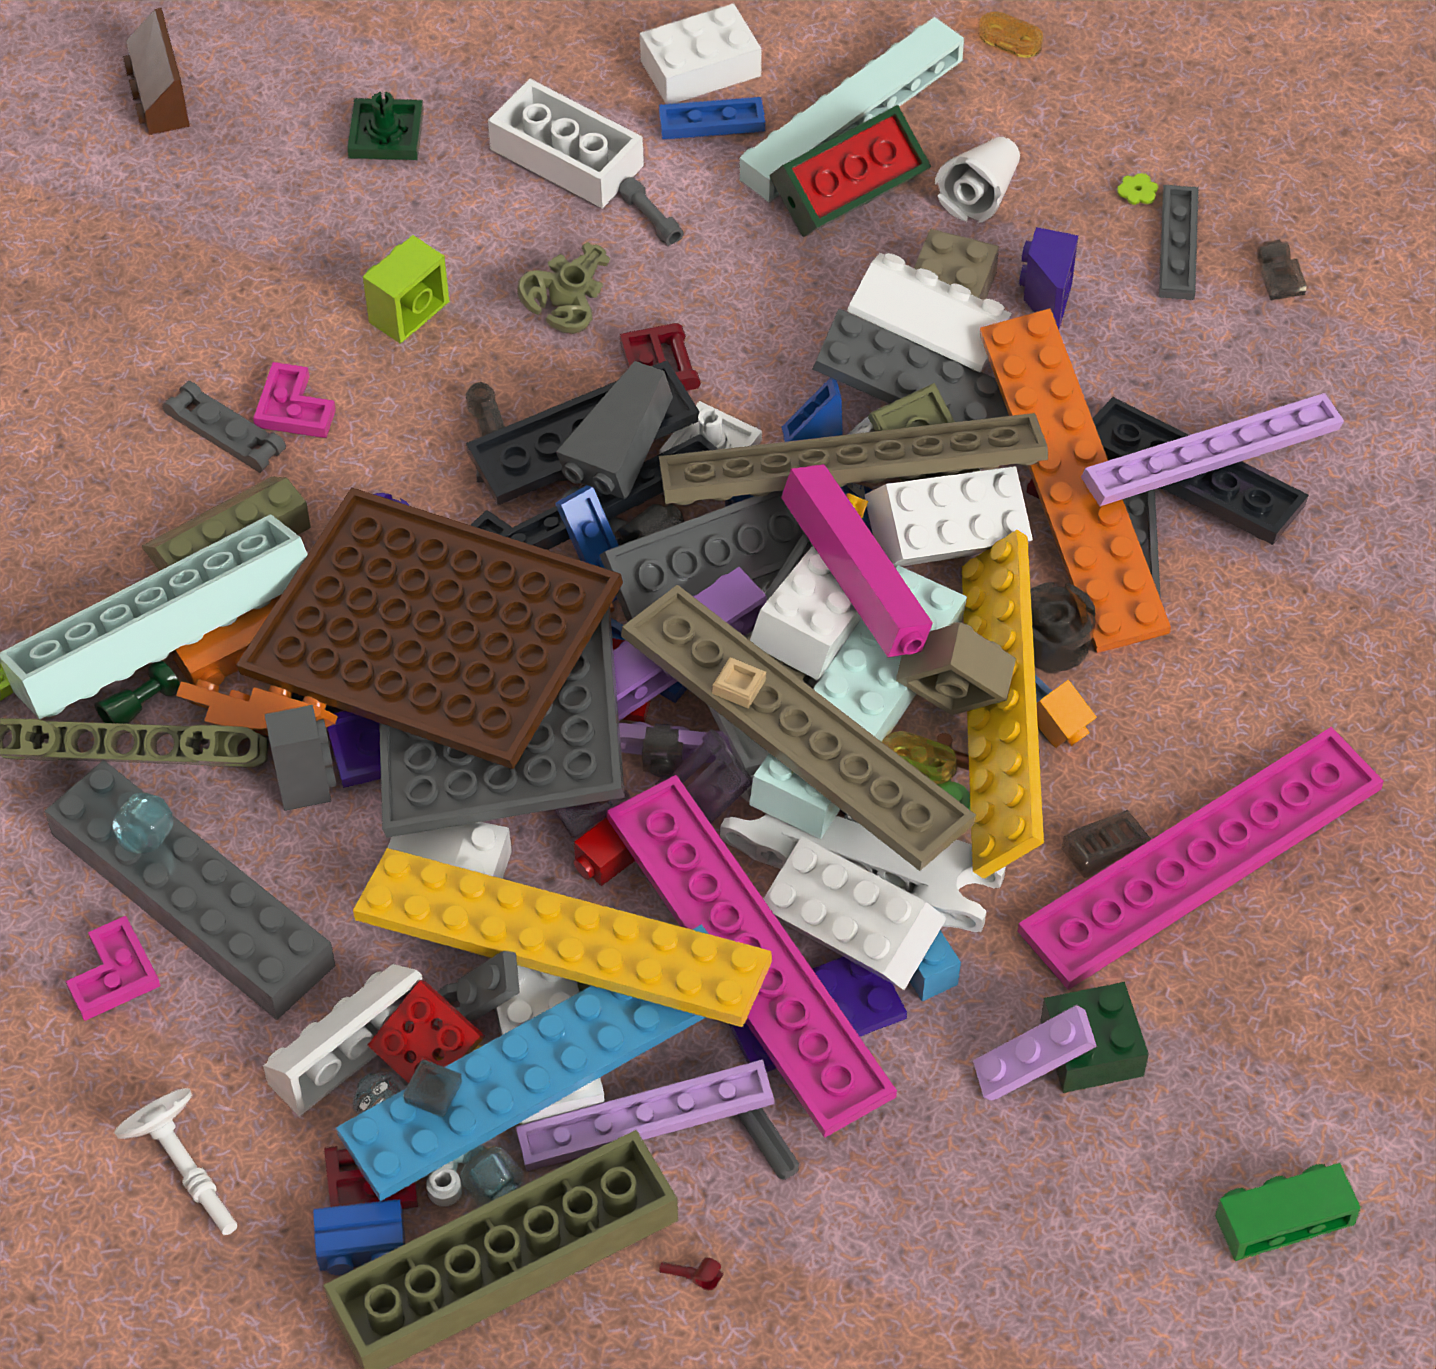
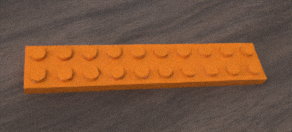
(1092, 539)

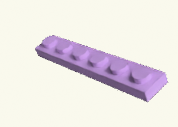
(648, 1112)

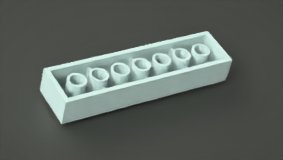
(153, 617)
(864, 688)

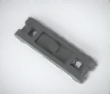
(224, 427)

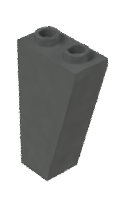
(618, 432)

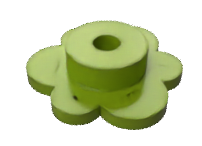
(1138, 189)

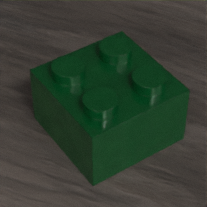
(1116, 1031)

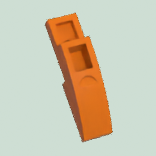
(247, 710)

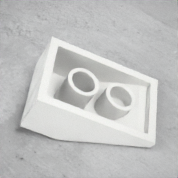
(469, 846)

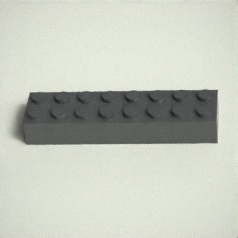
(196, 896)

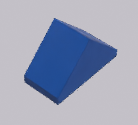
(818, 416)

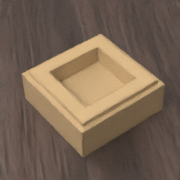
(739, 682)

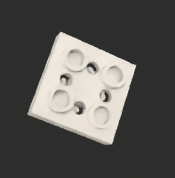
(717, 428)

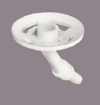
(159, 1123)

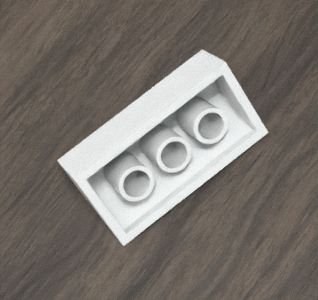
(926, 310)
(338, 1043)

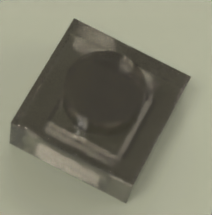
(432, 1088)

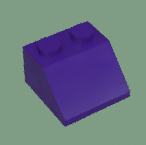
(1048, 271)

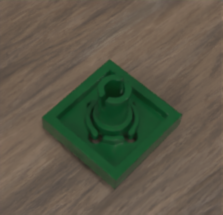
(384, 124)

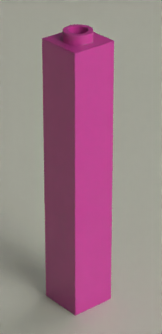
(856, 561)

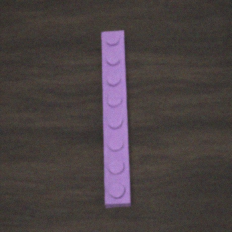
(1211, 449)

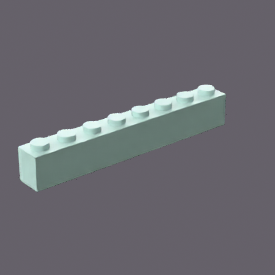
(876, 88)

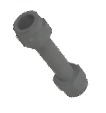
(668, 228)

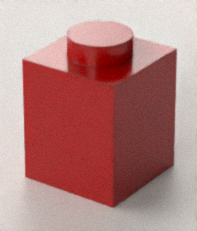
(601, 853)

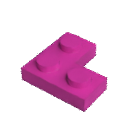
(285, 407)
(122, 975)

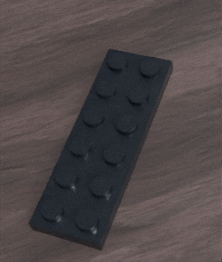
(525, 454)
(1232, 493)

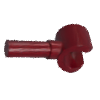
(705, 1276)

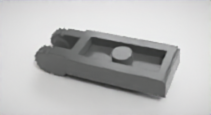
(485, 986)

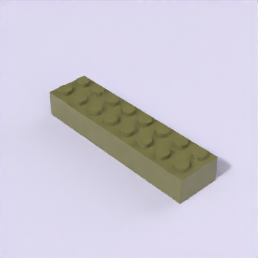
(501, 1253)

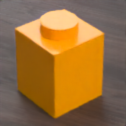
(1064, 715)

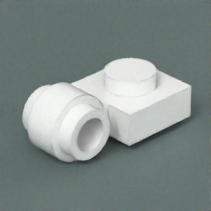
(445, 1184)

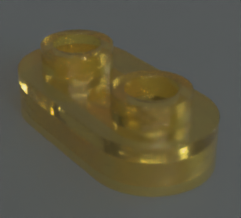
(1013, 36)
(927, 756)

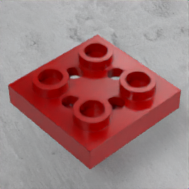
(423, 1039)

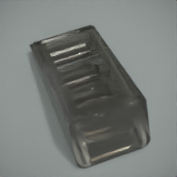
(1090, 863)

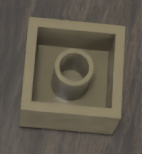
(960, 261)
(958, 670)

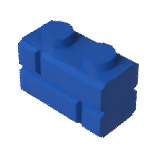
(356, 1234)

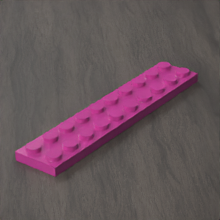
(1199, 857)
(793, 1010)

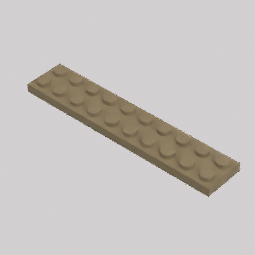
(855, 457)
(803, 730)

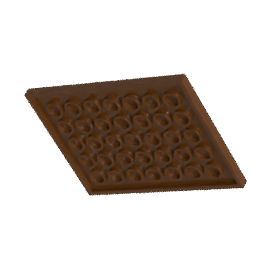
(431, 626)

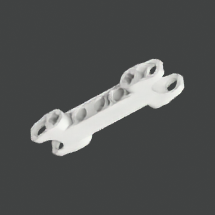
(938, 883)

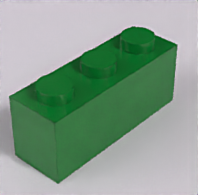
(1287, 1210)

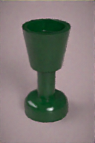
(126, 704)

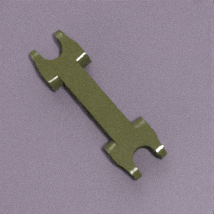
(63, 738)

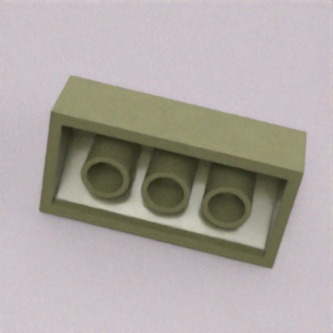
(271, 496)

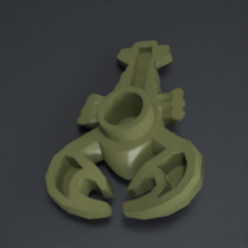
(566, 289)

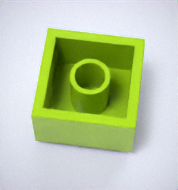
(406, 288)

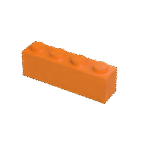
(221, 648)

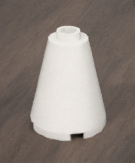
(978, 179)

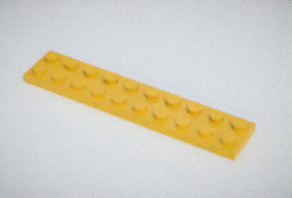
(1004, 734)
(565, 936)

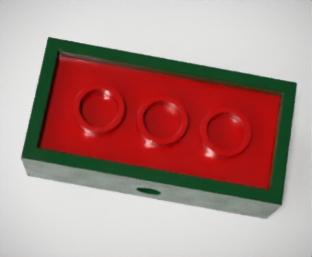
(850, 170)

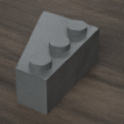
(301, 757)

